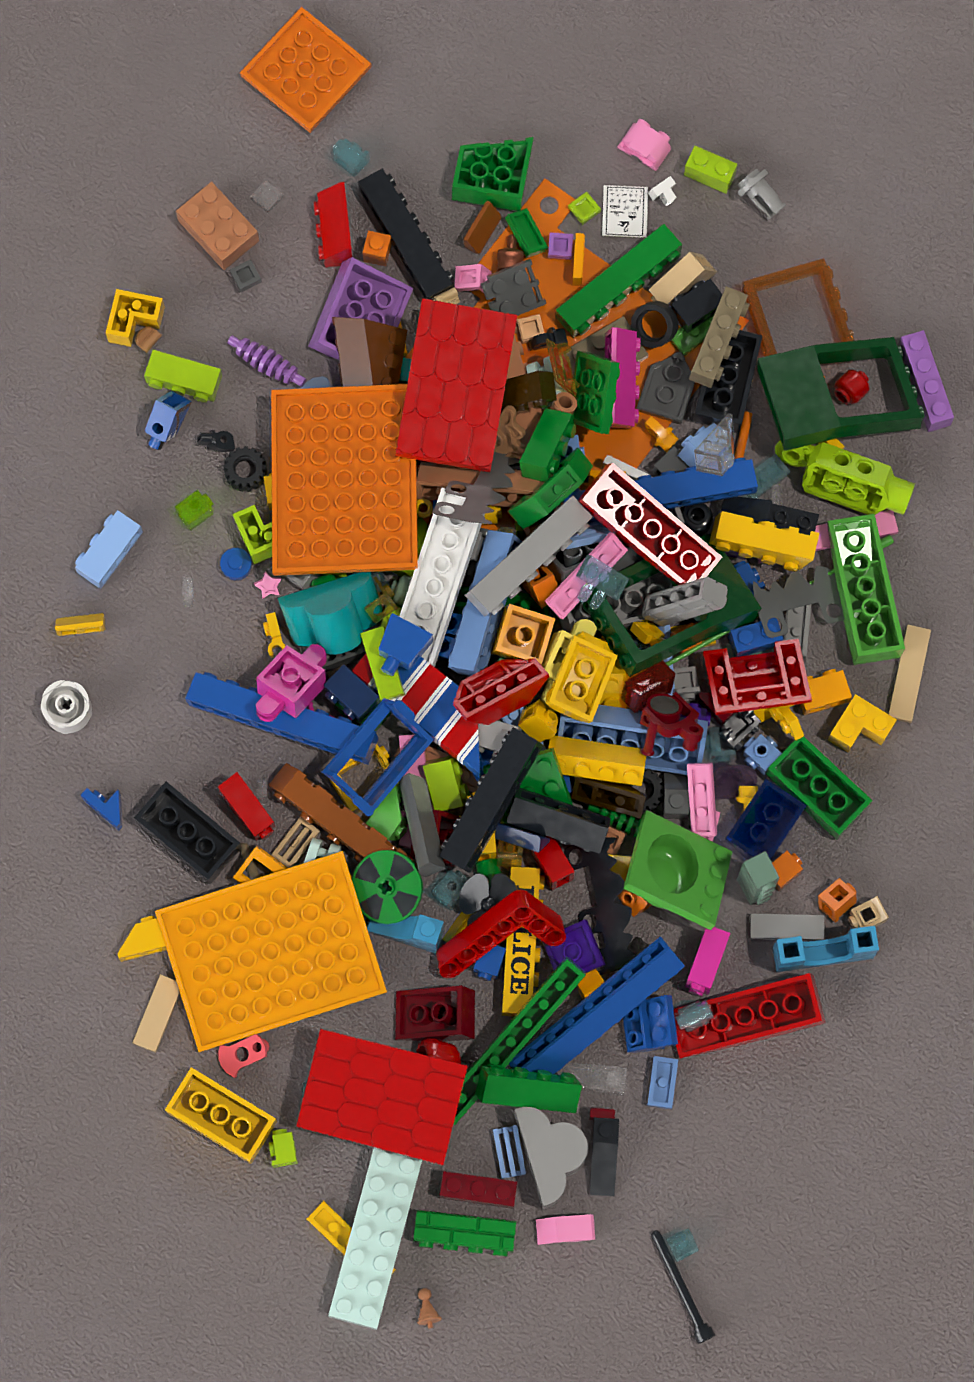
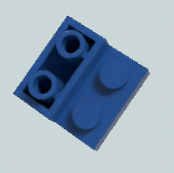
(651, 1025)

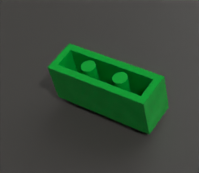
(547, 445)

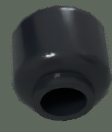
(703, 517)

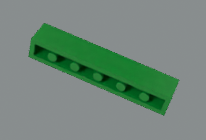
(618, 281)

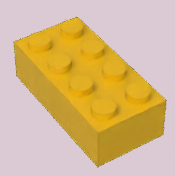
(221, 1115)

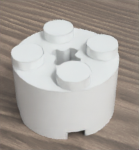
(59, 718)

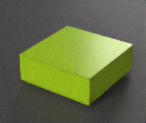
(584, 208)

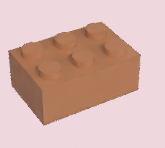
(217, 225)

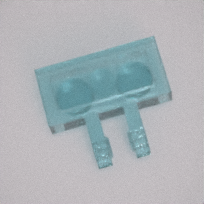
(601, 577)

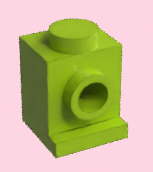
(283, 1148)

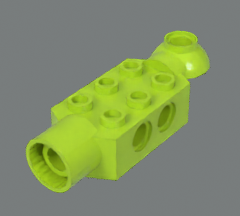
(848, 478)

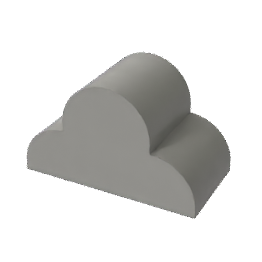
(551, 1152)

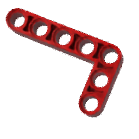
(494, 926)

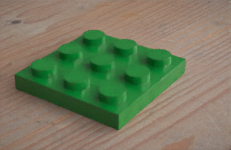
(596, 391)
(543, 778)

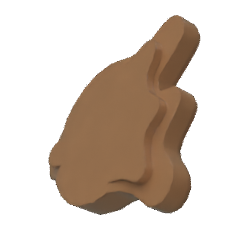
(509, 434)

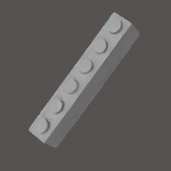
(529, 556)

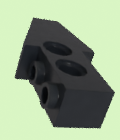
(767, 511)

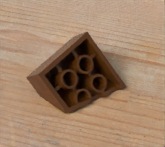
(368, 351)

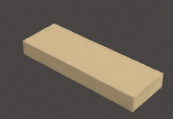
(157, 1014)

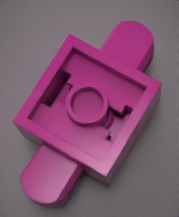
(280, 679)

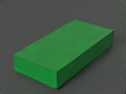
(526, 233)

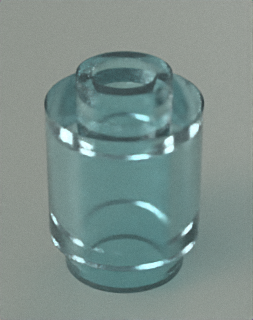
(694, 1015)

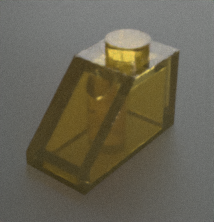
(509, 855)

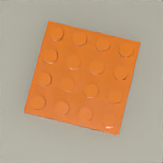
(305, 69)

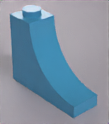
(415, 931)

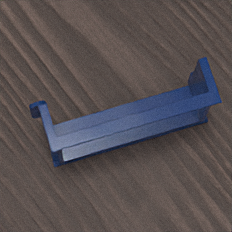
(395, 770)

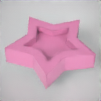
(268, 585)

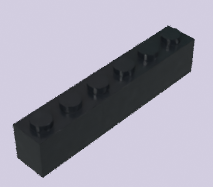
(406, 236)
(491, 799)

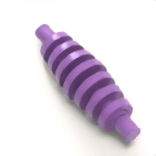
(266, 361)

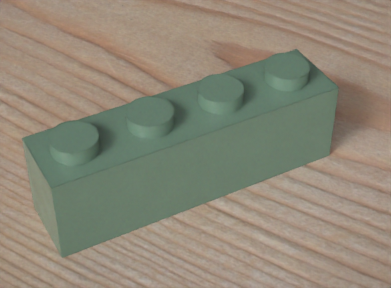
(758, 879)

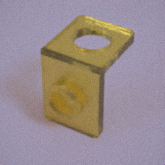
(385, 599)

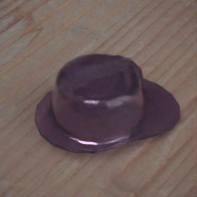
(729, 778)

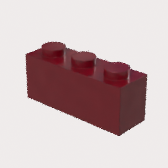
(478, 1190)

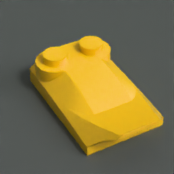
(582, 678)

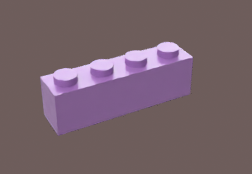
(926, 380)

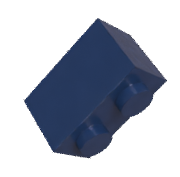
(351, 694)

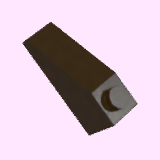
(609, 795)

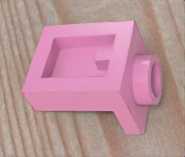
(470, 277)

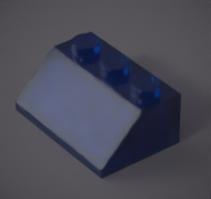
(765, 822)

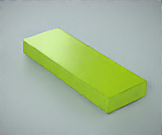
(387, 686)

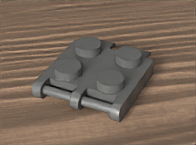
(513, 289)

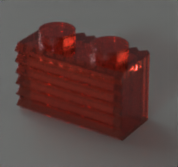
(651, 681)

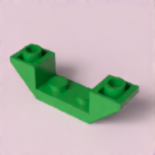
(553, 492)

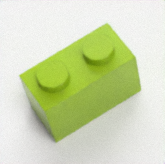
(710, 169)
(445, 783)

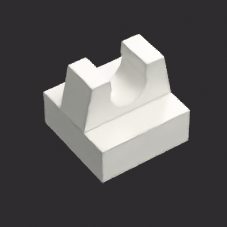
(664, 191)

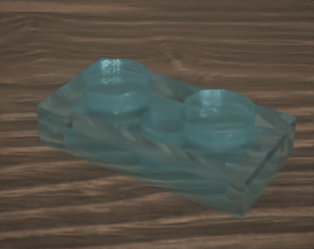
(769, 474)

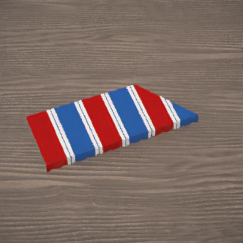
(431, 699)

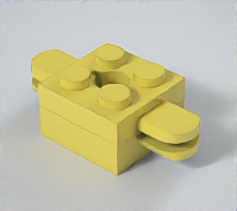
(557, 649)

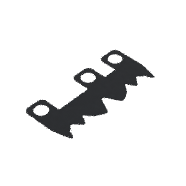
(609, 916)

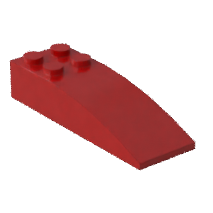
(648, 527)
(754, 1016)

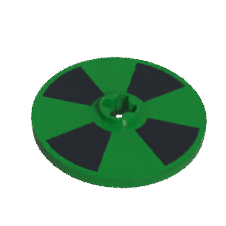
(402, 877)

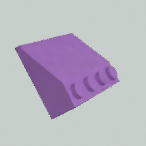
(361, 294)

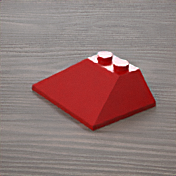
(757, 679)

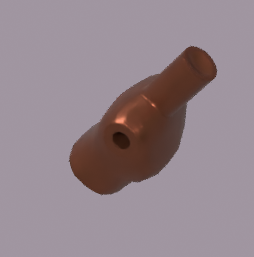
(510, 255)

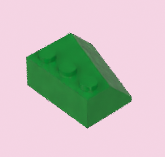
(493, 173)

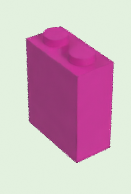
(707, 961)

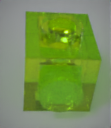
(194, 509)

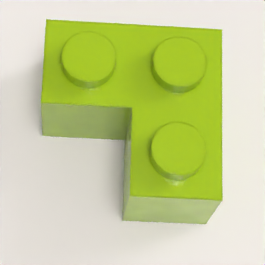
(254, 533)

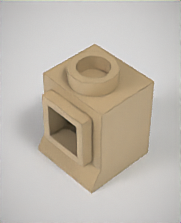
(856, 919)

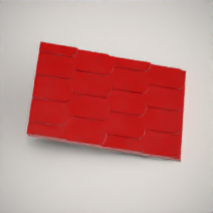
(456, 385)
(382, 1096)

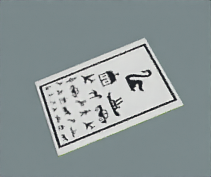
(625, 211)

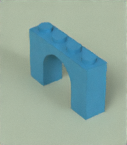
(797, 954)

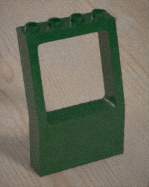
(803, 402)
(738, 611)

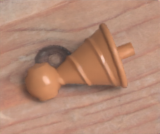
(428, 1314)

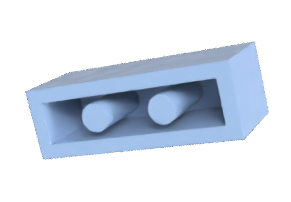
(108, 549)

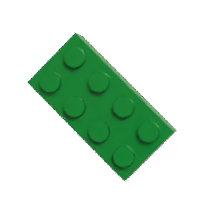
(820, 785)

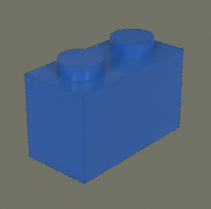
(752, 638)

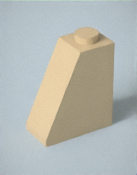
(682, 278)

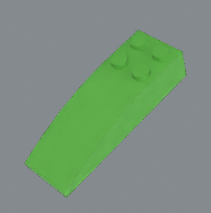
(865, 590)

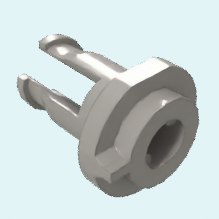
(761, 193)

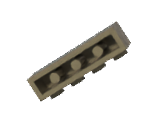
(718, 337)

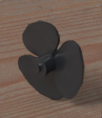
(477, 895)

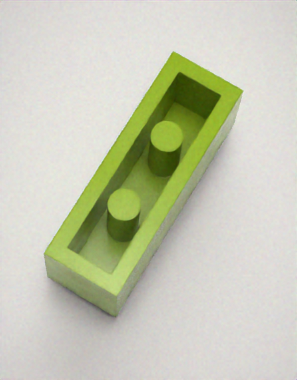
(183, 376)

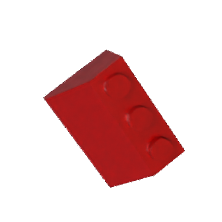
(333, 225)

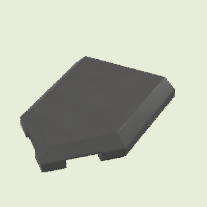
(667, 389)

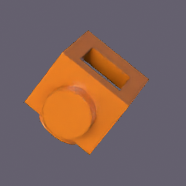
(829, 899)

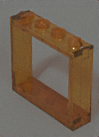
(788, 275)

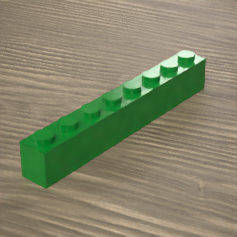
(521, 1028)

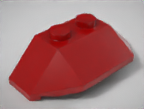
(499, 690)

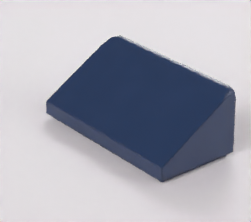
(521, 837)

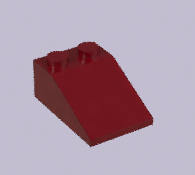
(435, 1014)

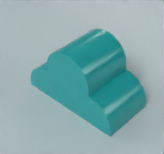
(331, 613)

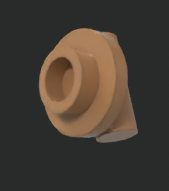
(147, 338)

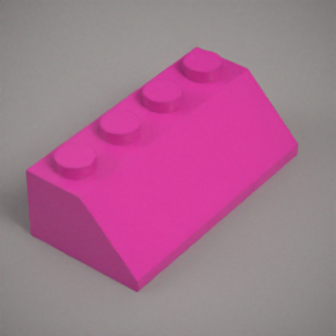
(622, 347)

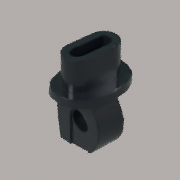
(555, 335)
(213, 441)

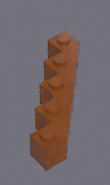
(322, 809)

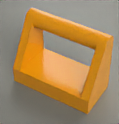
(264, 858)

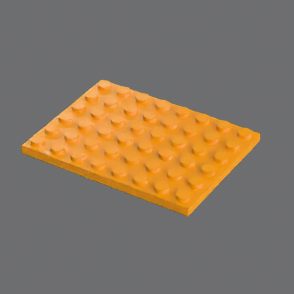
(270, 951)

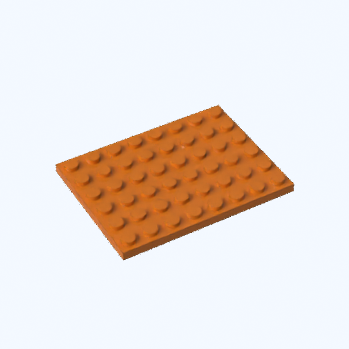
(337, 484)

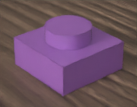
(560, 246)

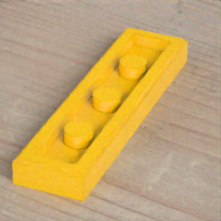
(332, 1226)

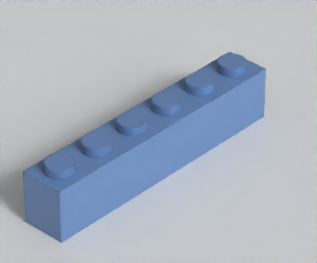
(476, 632)

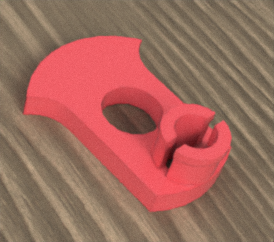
(228, 1054)

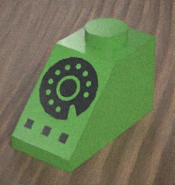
(390, 816)

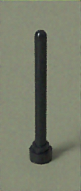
(702, 1331)

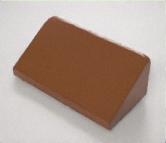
(482, 228)

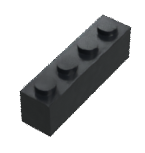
(558, 820)

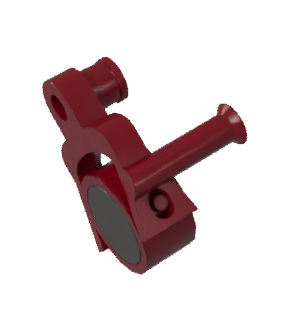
(663, 716)

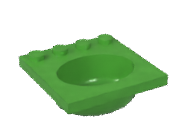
(678, 870)

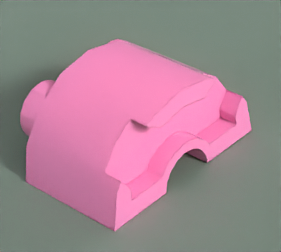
(646, 144)

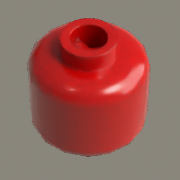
(851, 387)

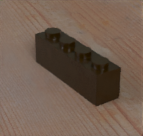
(529, 390)

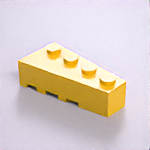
(763, 541)

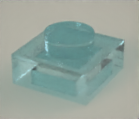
(682, 1244)

